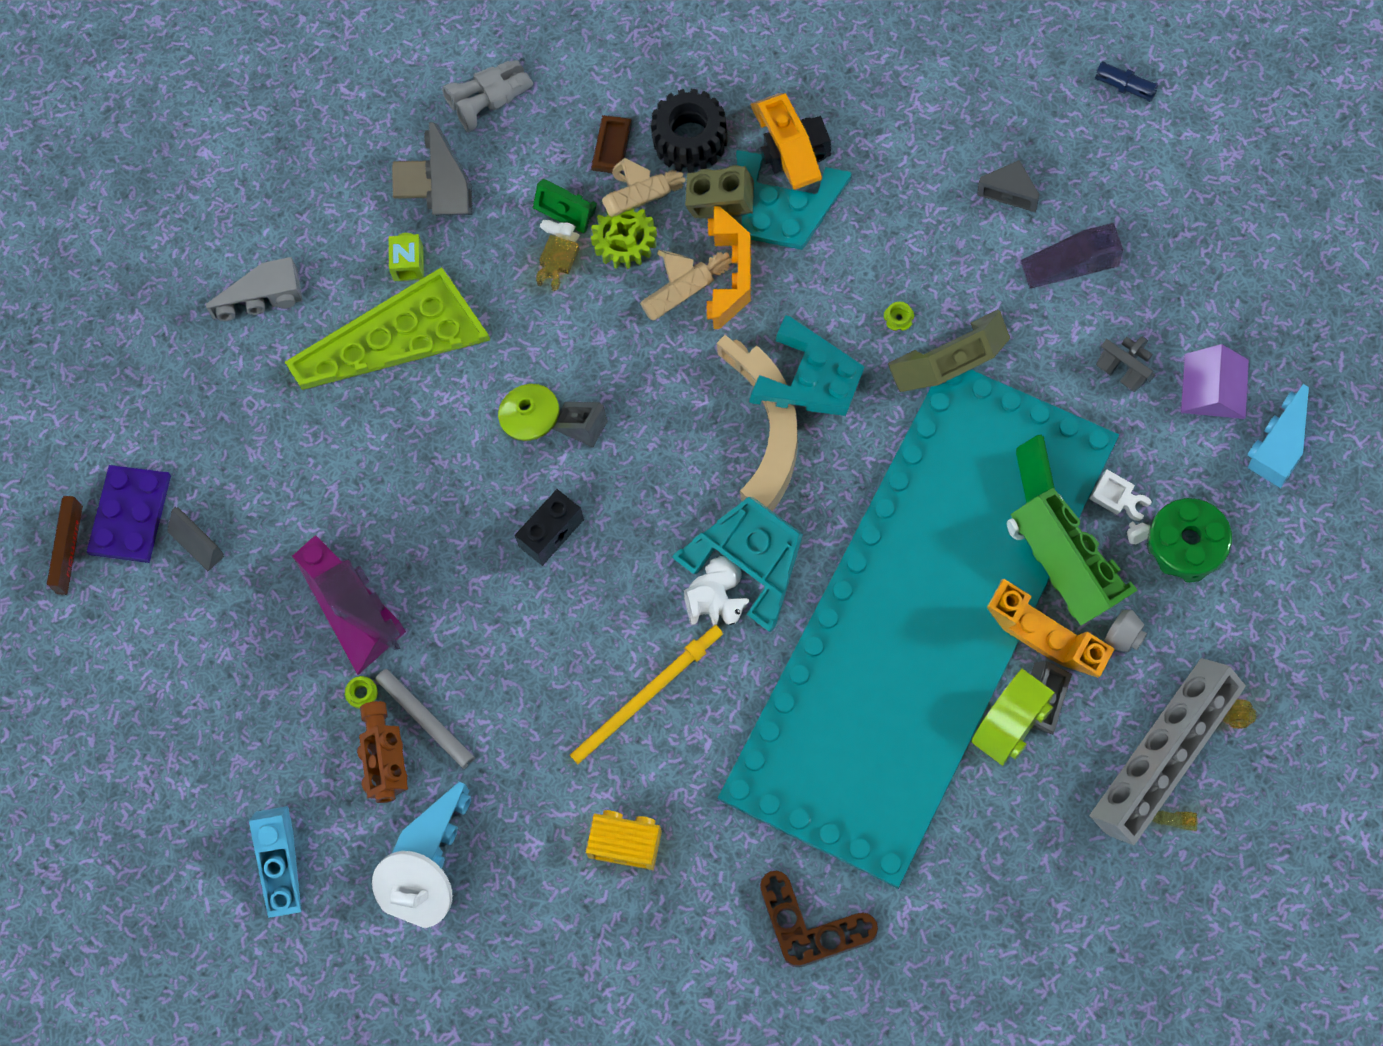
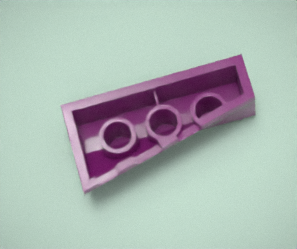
(359, 646)

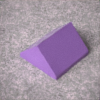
(1215, 383)

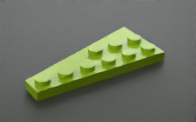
(407, 327)

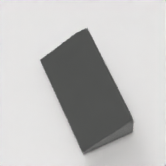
(193, 539)
(1052, 677)

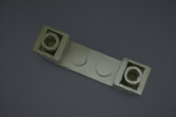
(953, 358)

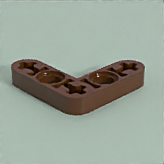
(799, 932)

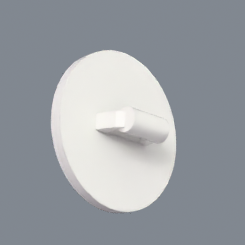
(412, 888)

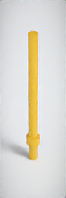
(693, 652)

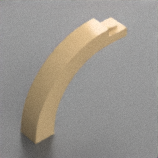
(780, 456)

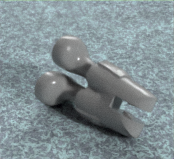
(495, 89)

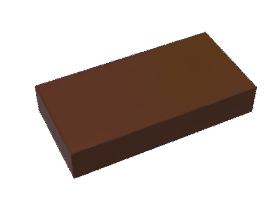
(611, 143)

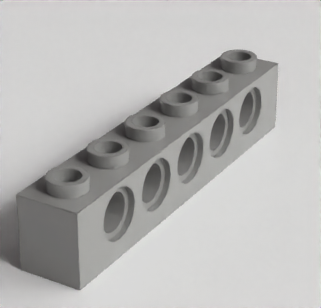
(1167, 751)

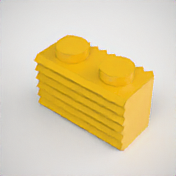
(624, 840)

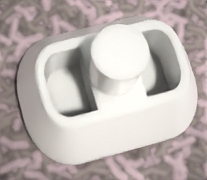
(1138, 532)

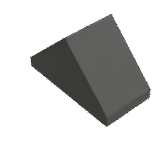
(1010, 186)
(582, 421)

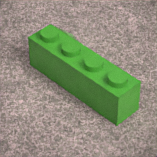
(1071, 557)

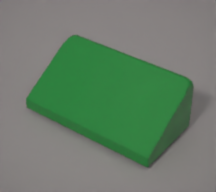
(1034, 467)

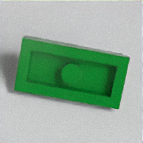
(563, 205)

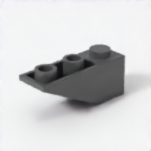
(449, 183)

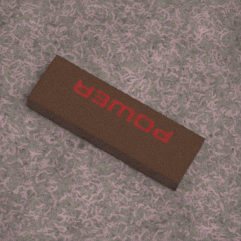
(64, 545)

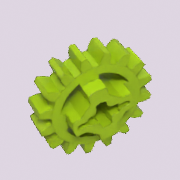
(621, 248)

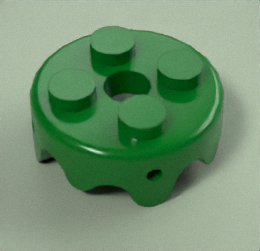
(1187, 560)

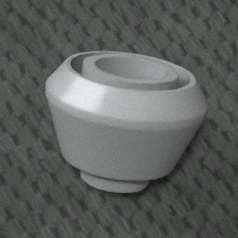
(1126, 632)

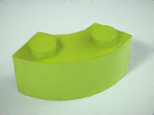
(1012, 717)

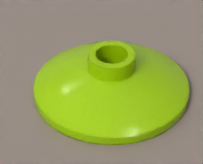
(534, 421)

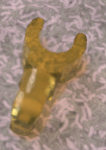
(1180, 820)

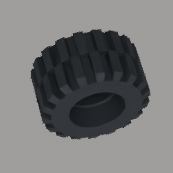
(695, 150)

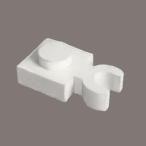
(1115, 493)

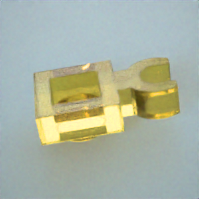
(556, 258)

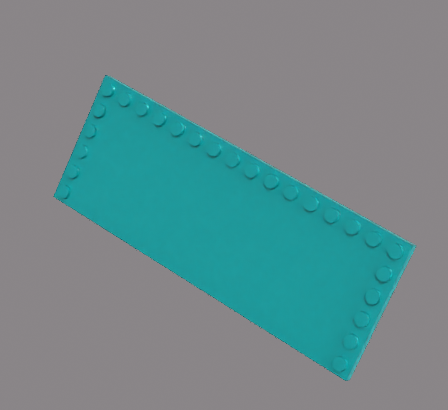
(903, 635)

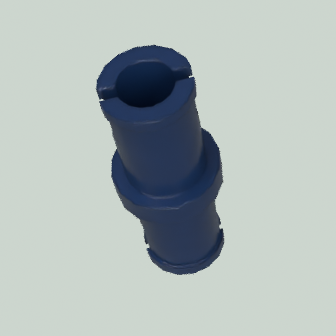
(1126, 81)

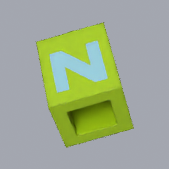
(406, 257)

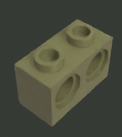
(719, 184)

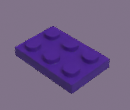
(128, 513)

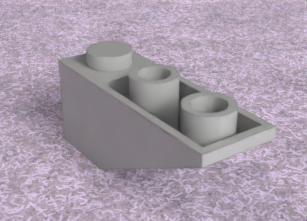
(270, 279)

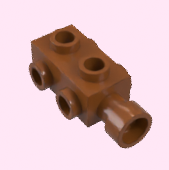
(387, 761)

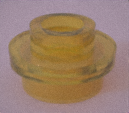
(1240, 714)

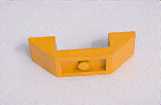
(790, 138)
(729, 302)
(1046, 636)

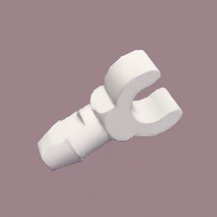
(561, 230)

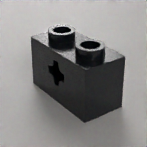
(549, 527)

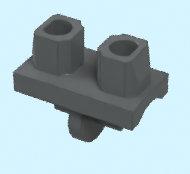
(1137, 372)

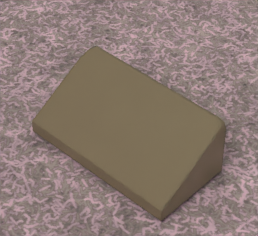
(410, 179)

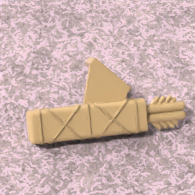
(640, 187)
(683, 281)

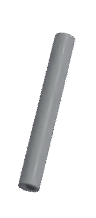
(424, 718)

